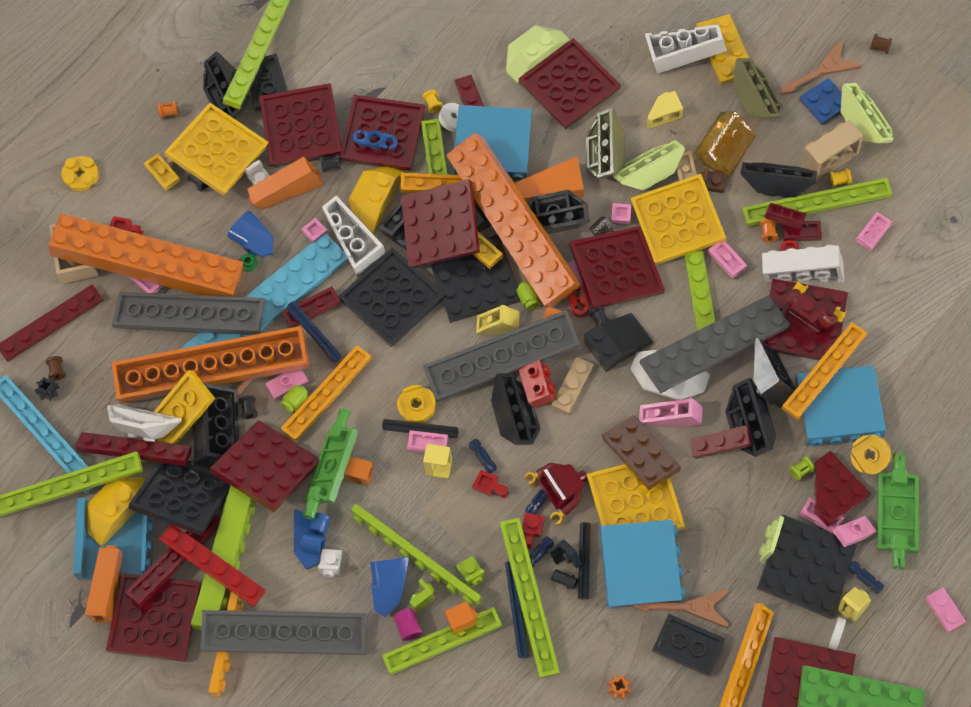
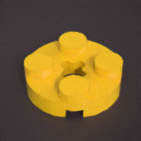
(77, 164)
(422, 395)
(868, 465)

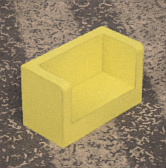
(437, 461)

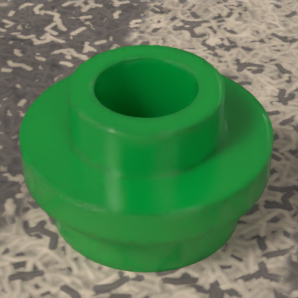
(249, 266)

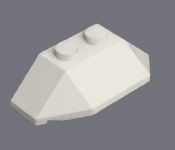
(684, 390)
(141, 422)

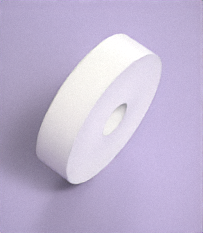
(446, 118)
(837, 633)

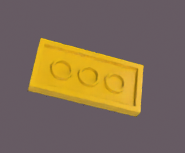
(724, 62)
(186, 401)

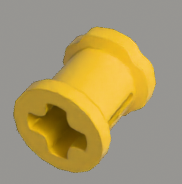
(433, 102)
(840, 177)

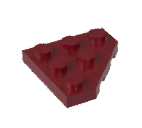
(835, 489)

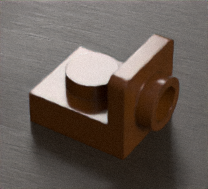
(714, 180)

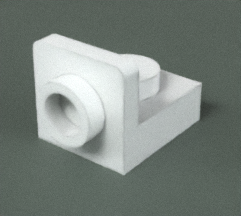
(256, 172)
(330, 563)

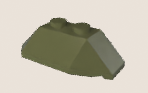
(755, 90)
(605, 145)

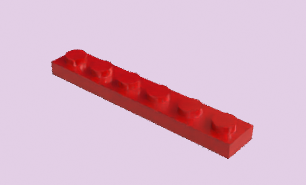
(212, 565)

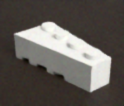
(684, 46)
(355, 239)
(804, 264)

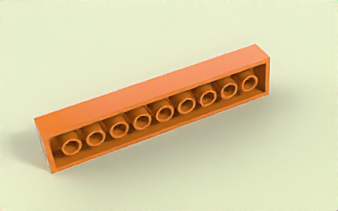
(514, 221)
(144, 257)
(213, 364)

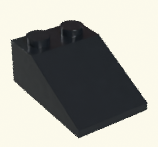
(616, 340)
(771, 375)

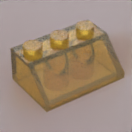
(725, 143)

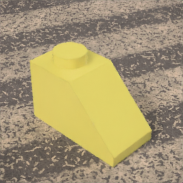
(665, 109)
(498, 321)
(854, 604)

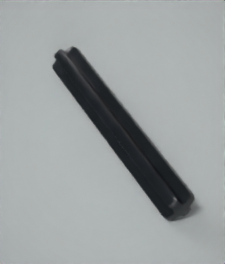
(406, 426)
(584, 555)

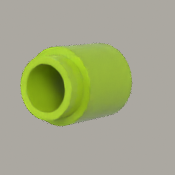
(528, 296)
(294, 398)

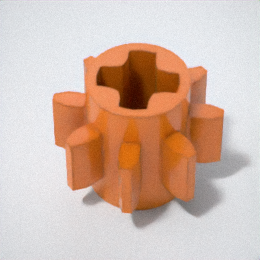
(615, 683)

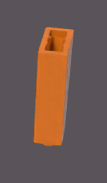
(554, 179)
(285, 184)
(104, 585)

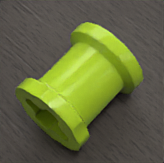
(801, 468)

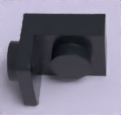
(565, 552)

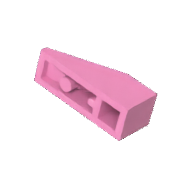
(672, 413)

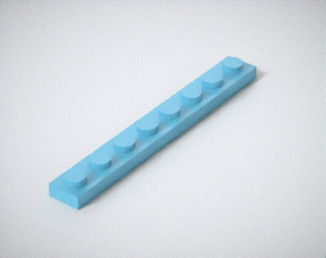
(40, 427)

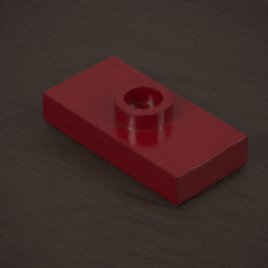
(785, 215)
(809, 232)

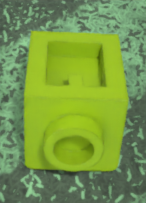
(471, 571)
(421, 599)

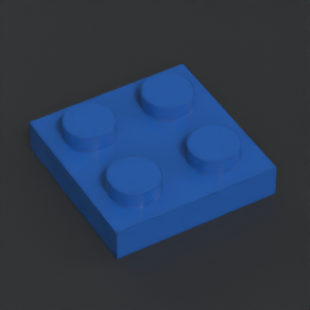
(823, 101)

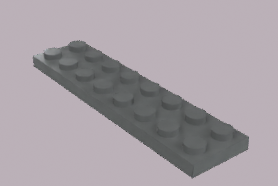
(189, 313)
(713, 344)
(501, 355)
(283, 632)

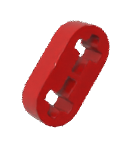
(575, 300)

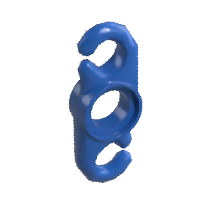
(368, 135)

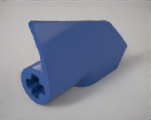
(252, 235)
(309, 537)
(388, 583)

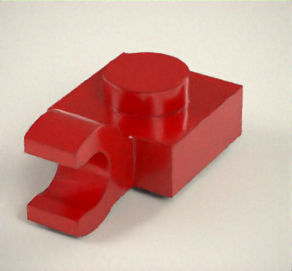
(125, 224)
(488, 483)
(532, 527)

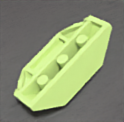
(532, 49)
(864, 114)
(651, 166)

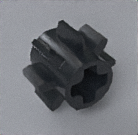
(42, 388)

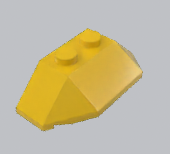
(374, 195)
(110, 508)

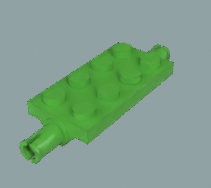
(332, 464)
(898, 512)

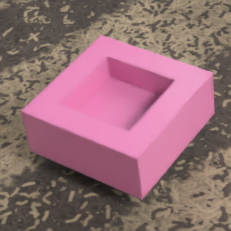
(621, 213)
(314, 230)

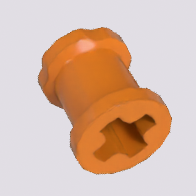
(168, 109)
(769, 231)

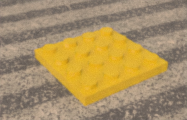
(216, 149)
(678, 219)
(625, 500)

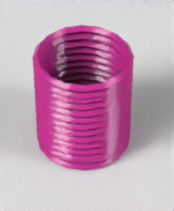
(407, 624)

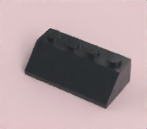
(217, 427)

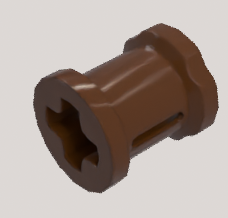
(881, 43)
(55, 367)

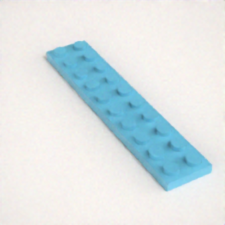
(288, 284)

